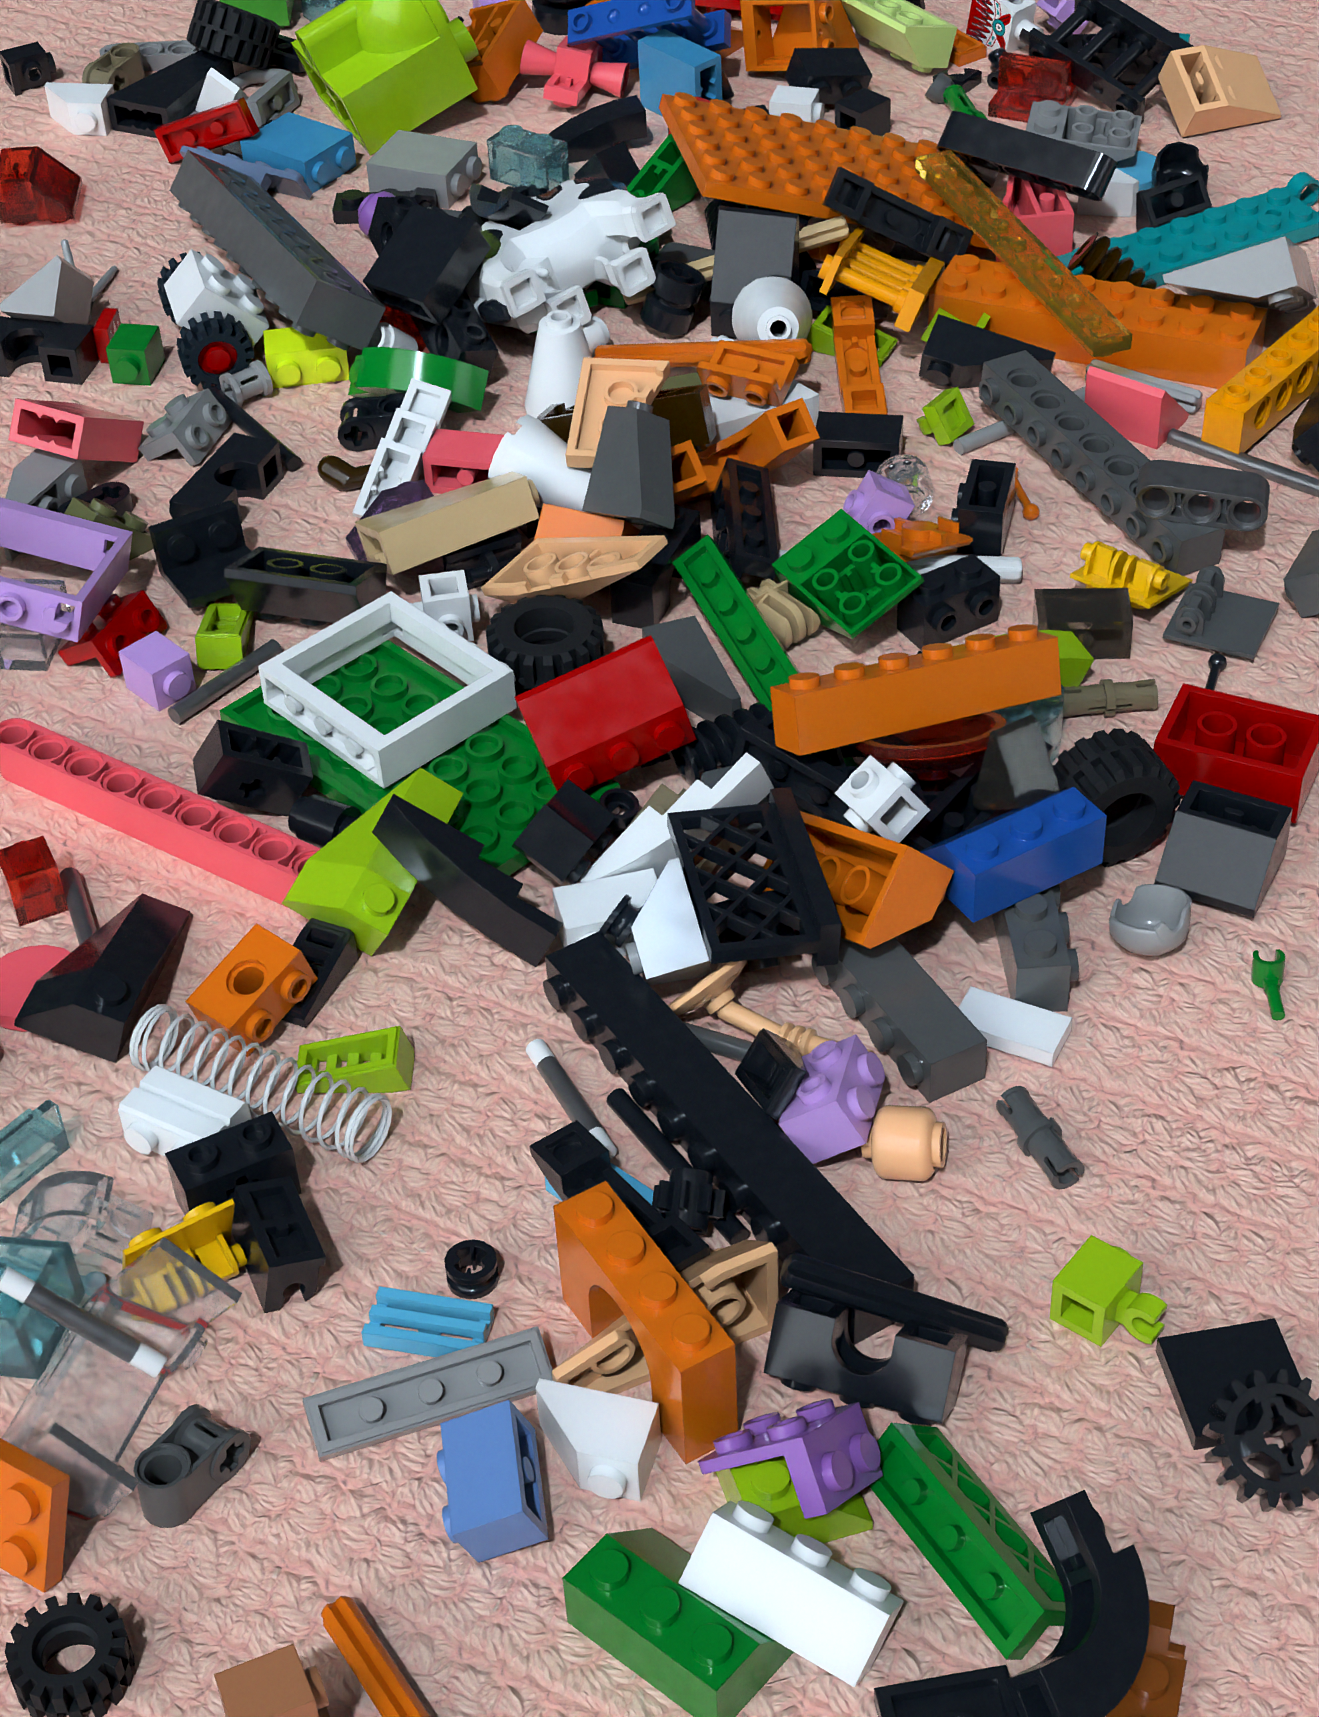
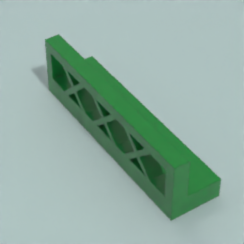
(968, 1538)

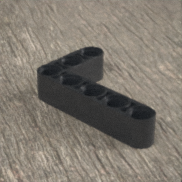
(999, 148)

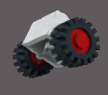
(216, 313)

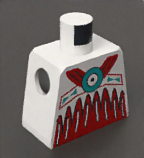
(1002, 23)

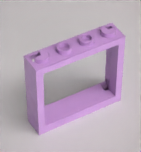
(65, 541)

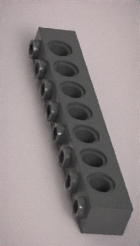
(1091, 458)

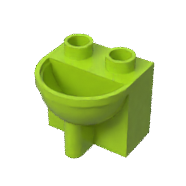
(386, 64)

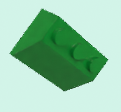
(675, 1640)

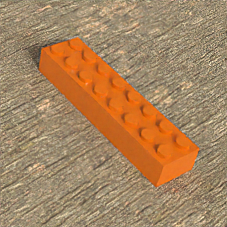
(1171, 332)

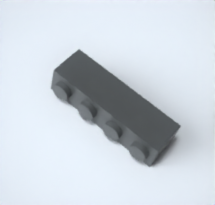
(907, 1017)

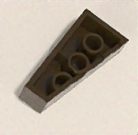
(684, 407)

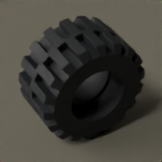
(233, 33)
(545, 638)
(1126, 784)

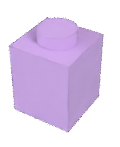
(157, 670)

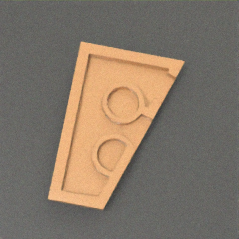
(605, 384)

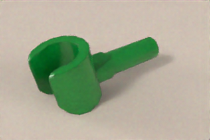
(1270, 977)

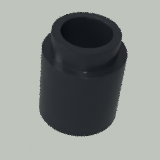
(320, 819)

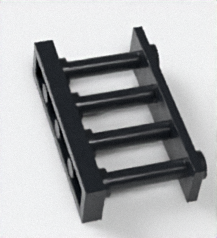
(1119, 22)

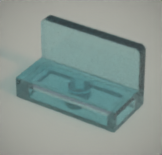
(30, 1146)

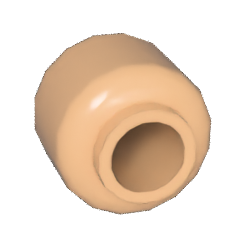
(906, 1143)

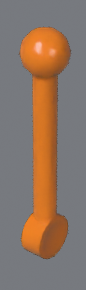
(1030, 510)

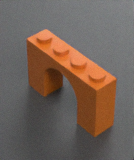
(765, 442)
(617, 1270)

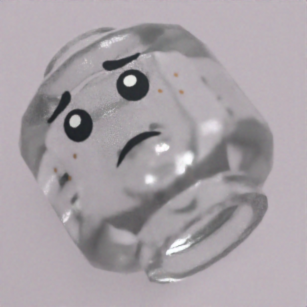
(914, 474)

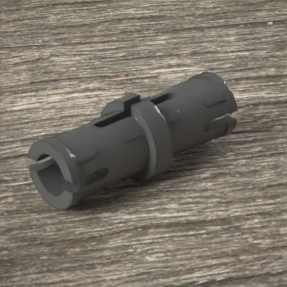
(1040, 1137)

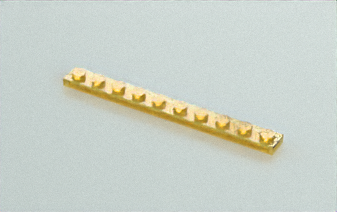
(1024, 255)

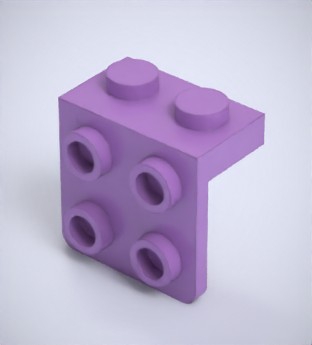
(823, 1446)

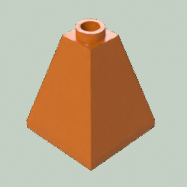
(796, 32)

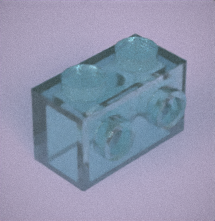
(527, 158)

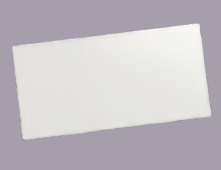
(1017, 1026)

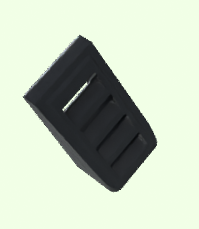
(336, 951)
(771, 1071)

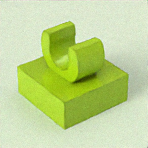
(946, 417)

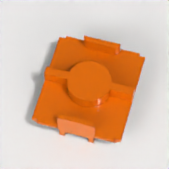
(922, 538)

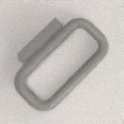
(273, 98)

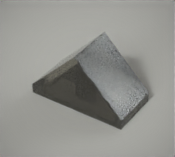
(1015, 768)

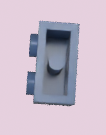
(492, 1482)

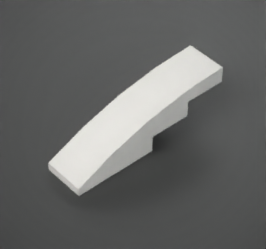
(401, 451)
(648, 841)

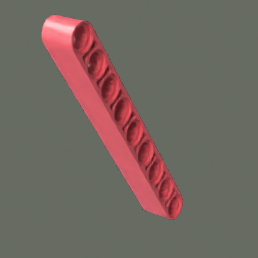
(152, 809)

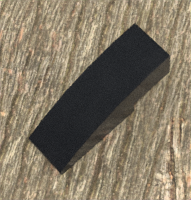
(601, 127)

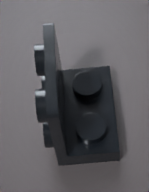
(197, 550)

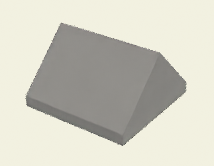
(52, 294)

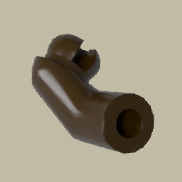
(342, 474)

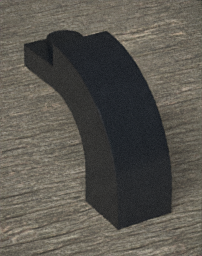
(1103, 1618)

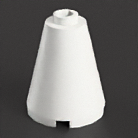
(766, 302)
(556, 362)
(542, 458)

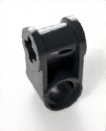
(372, 419)

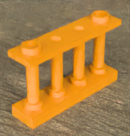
(881, 277)

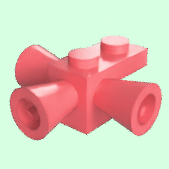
(573, 71)

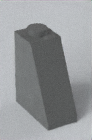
(633, 468)

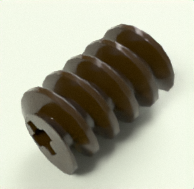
(1106, 265)

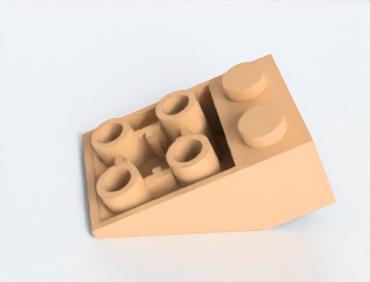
(1216, 89)

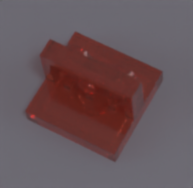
(1029, 80)

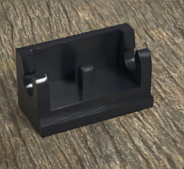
(276, 1240)

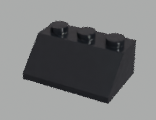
(304, 585)

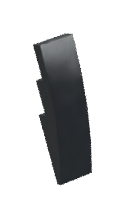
(476, 891)

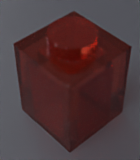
(32, 881)

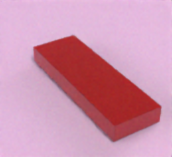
(207, 129)

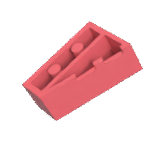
(1043, 212)

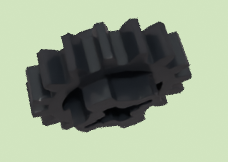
(1269, 1415)

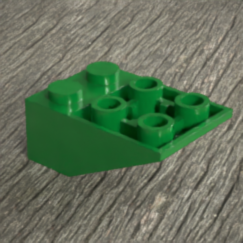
(845, 575)

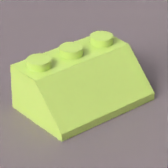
(904, 30)

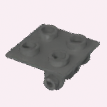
(1220, 618)

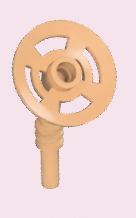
(717, 996)

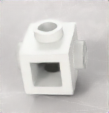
(448, 601)
(882, 800)

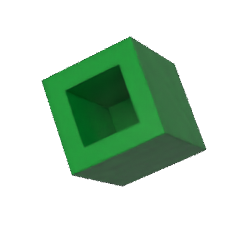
(135, 354)

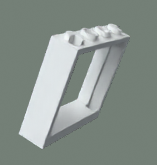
(388, 757)

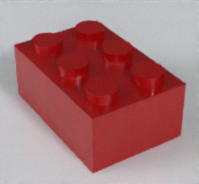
(1240, 746)

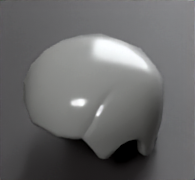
(1152, 920)

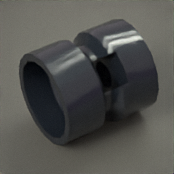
(671, 303)

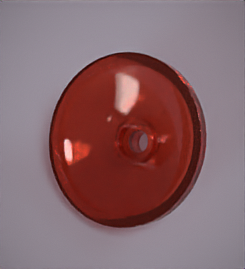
(937, 747)

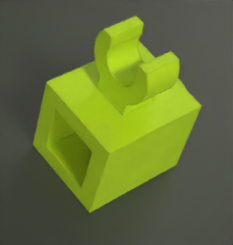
(1103, 1290)

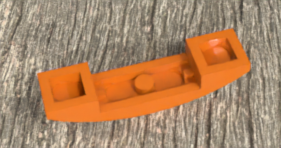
(857, 355)

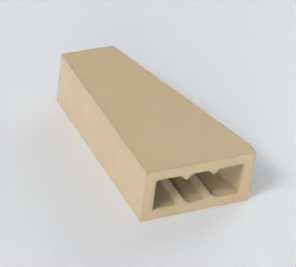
(448, 521)

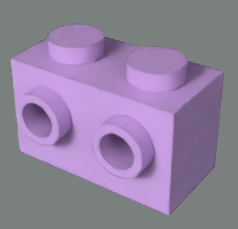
(834, 1100)

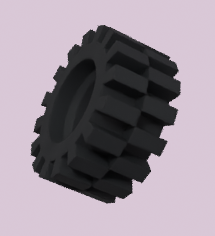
(59, 1629)

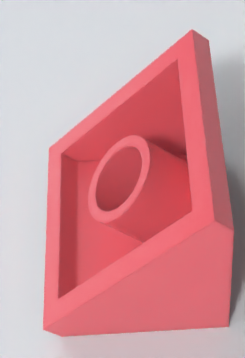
(1133, 408)

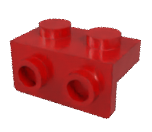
(113, 629)

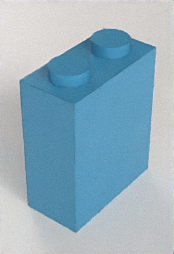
(676, 65)
(304, 145)

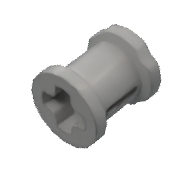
(247, 383)

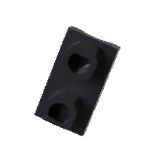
(484, 558)

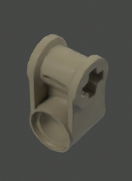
(118, 66)

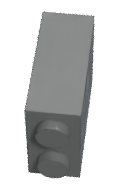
(425, 162)

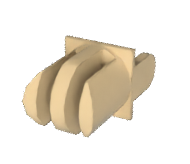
(784, 613)

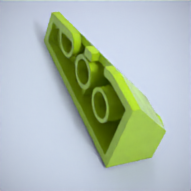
(357, 878)

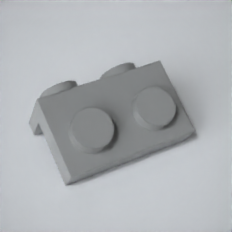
(189, 425)

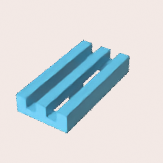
(431, 1317)

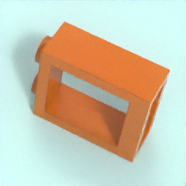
(758, 31)

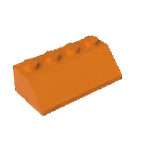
(874, 881)

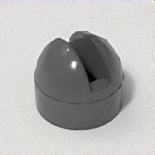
(938, 87)

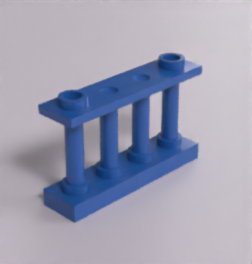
(621, 23)

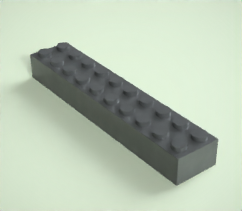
(277, 253)

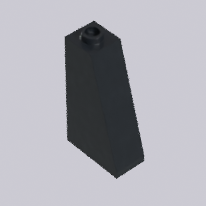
(164, 94)

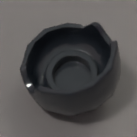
(1177, 161)

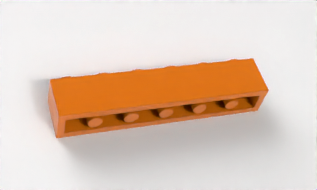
(915, 690)

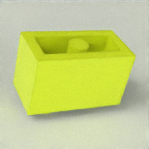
(302, 359)

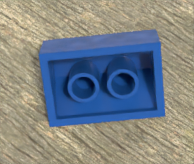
(1021, 852)

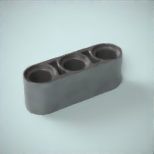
(1184, 483)

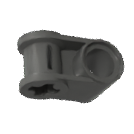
(187, 1466)

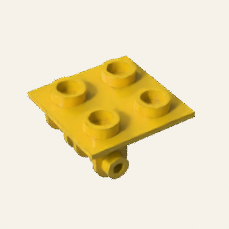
(1145, 580)
(201, 1235)

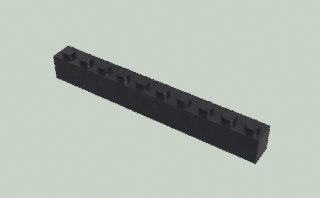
(715, 1118)

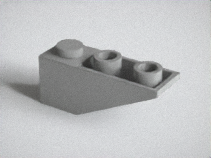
(45, 482)

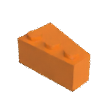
(500, 38)

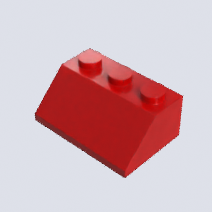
(606, 716)

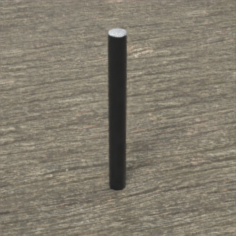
(254, 428)
(667, 1155)

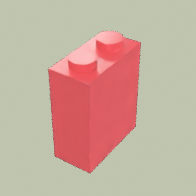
(75, 430)

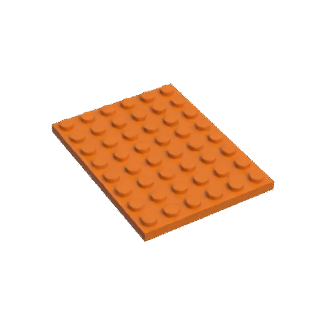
(791, 161)

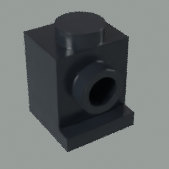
(18, 64)

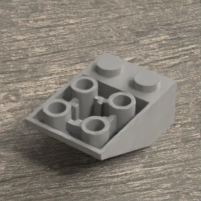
(1087, 127)

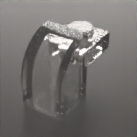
(81, 1211)

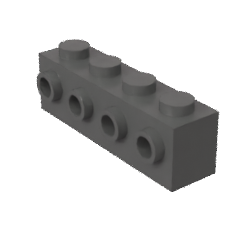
(1035, 950)

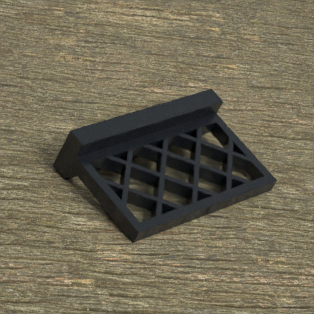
(811, 777)
(793, 873)

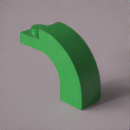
(390, 370)

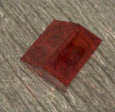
(36, 187)

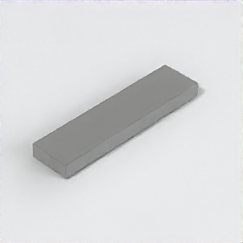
(426, 1393)

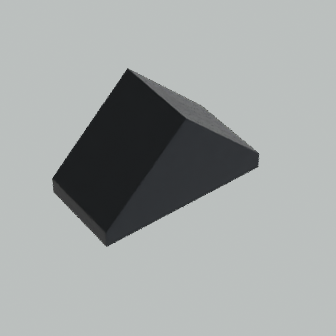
(610, 163)

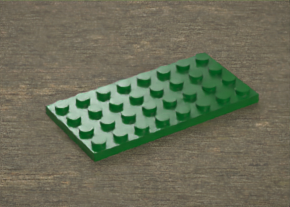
(493, 768)

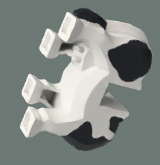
(582, 238)

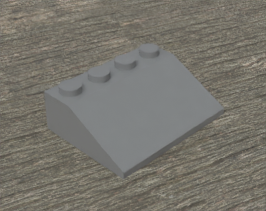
(1264, 275)

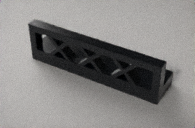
(745, 519)

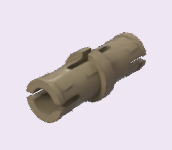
(1110, 698)

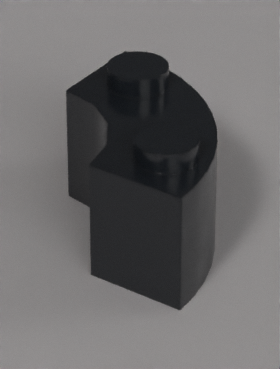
(565, 834)

